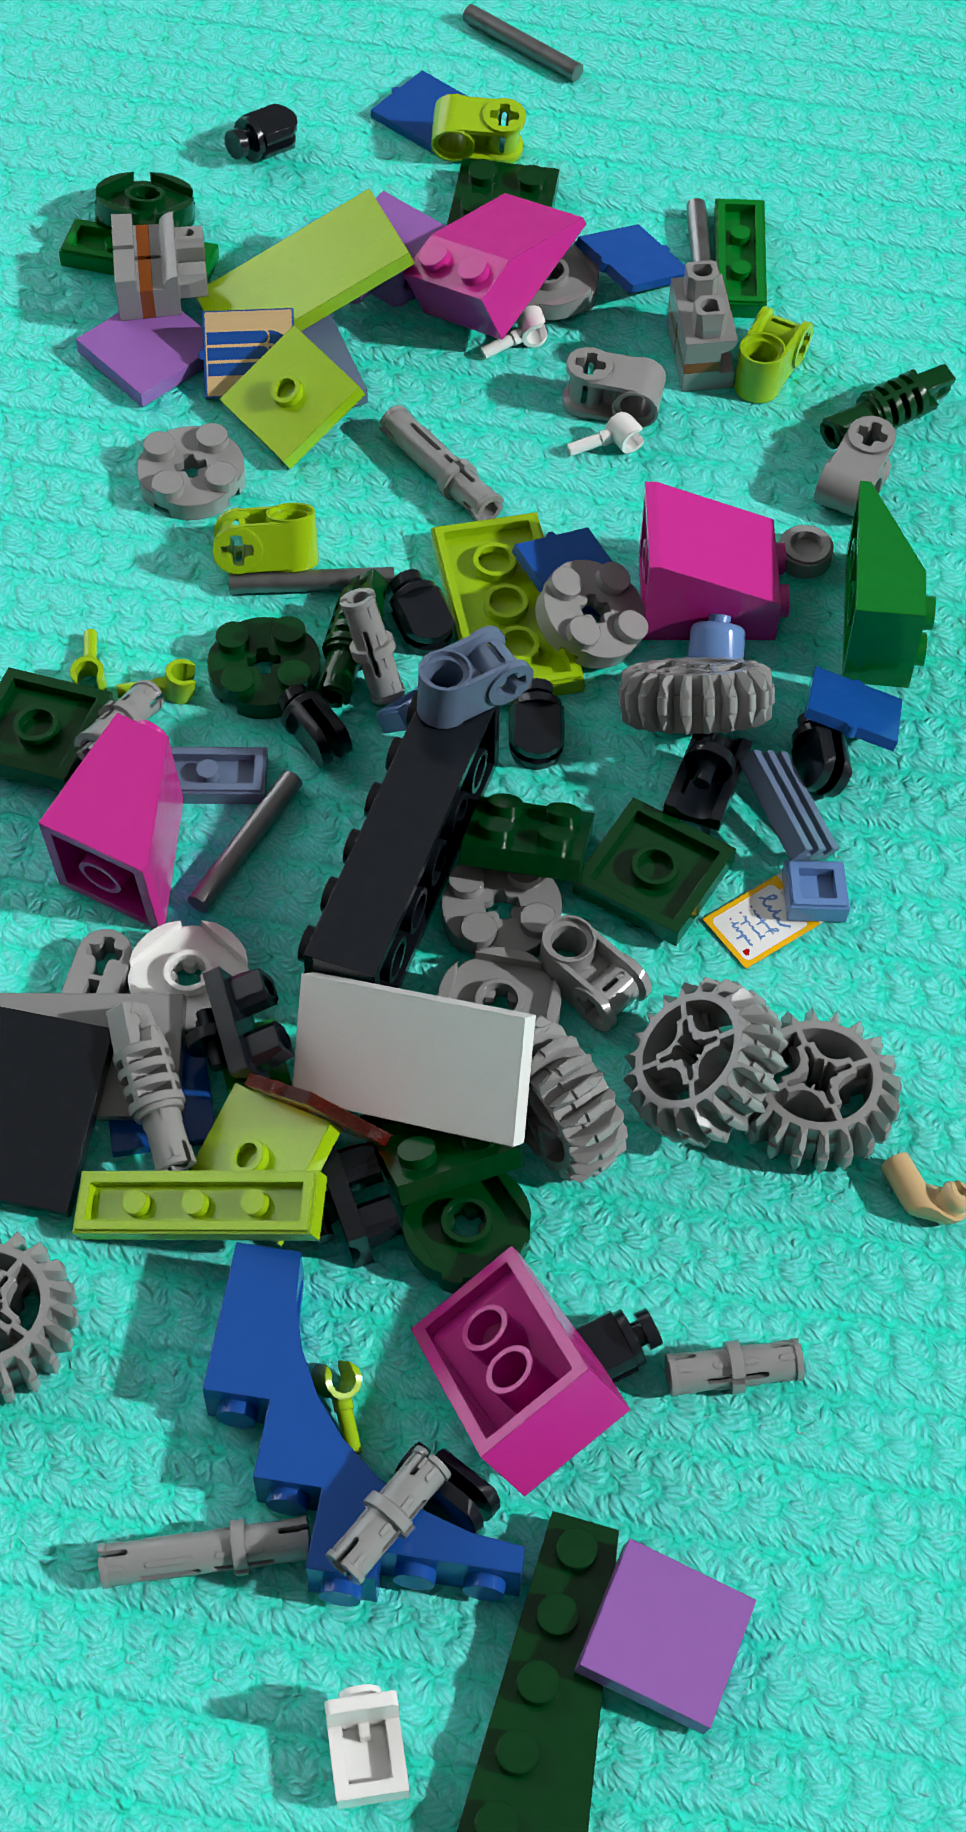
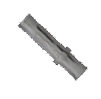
(454, 476)
(204, 1552)

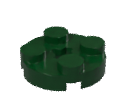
(144, 199)
(255, 641)
(456, 1258)

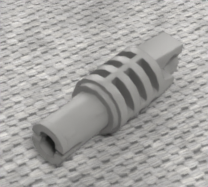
(150, 1084)

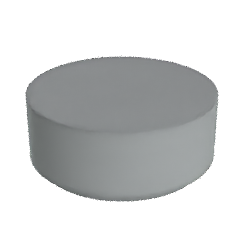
(807, 551)

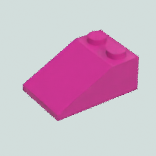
(491, 262)
(518, 1372)

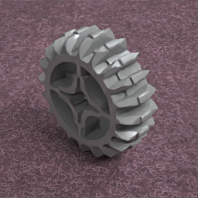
(696, 695)
(838, 1066)
(719, 1069)
(570, 1108)
(33, 1350)

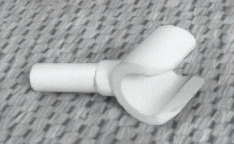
(530, 332)
(620, 429)

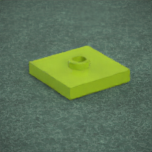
(292, 396)
(265, 1135)

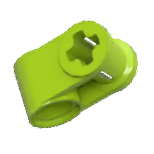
(473, 128)
(770, 355)
(272, 536)

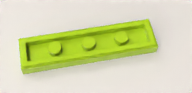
(200, 1205)

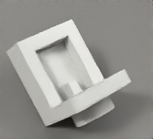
(366, 1746)

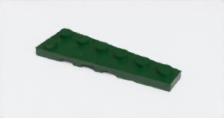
(546, 1717)

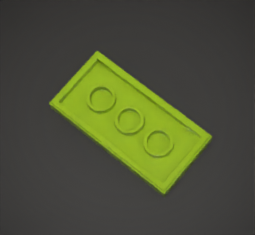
(317, 265)
(492, 589)

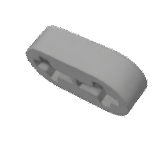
(83, 972)

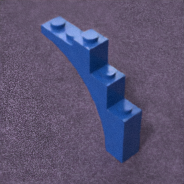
(303, 1460)

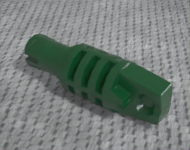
(896, 401)
(340, 668)

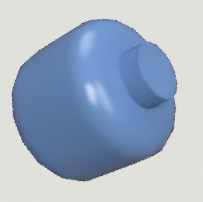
(716, 638)

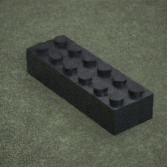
(403, 850)

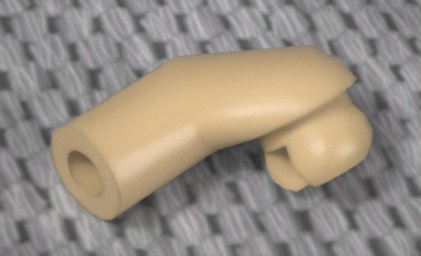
(923, 1200)

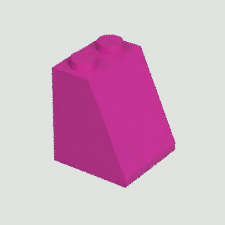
(707, 561)
(119, 822)

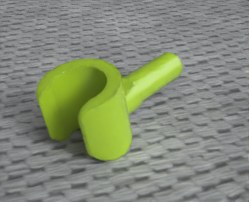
(89, 663)
(176, 685)
(341, 1397)

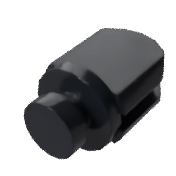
(262, 133)
(421, 612)
(314, 724)
(536, 726)
(821, 757)
(620, 1343)
(464, 1497)

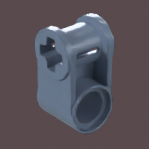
(468, 679)

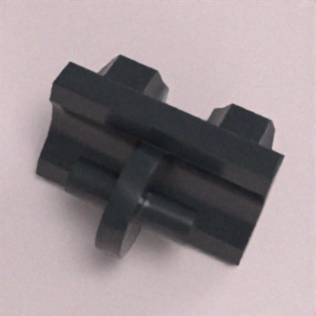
(706, 780)
(229, 1031)
(364, 1223)

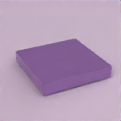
(145, 354)
(666, 1636)

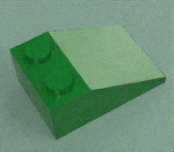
(883, 598)

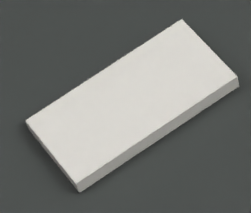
(415, 1057)

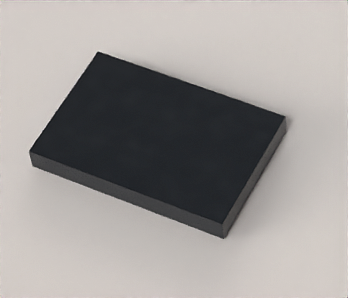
(48, 1106)

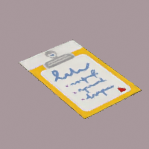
(757, 923)

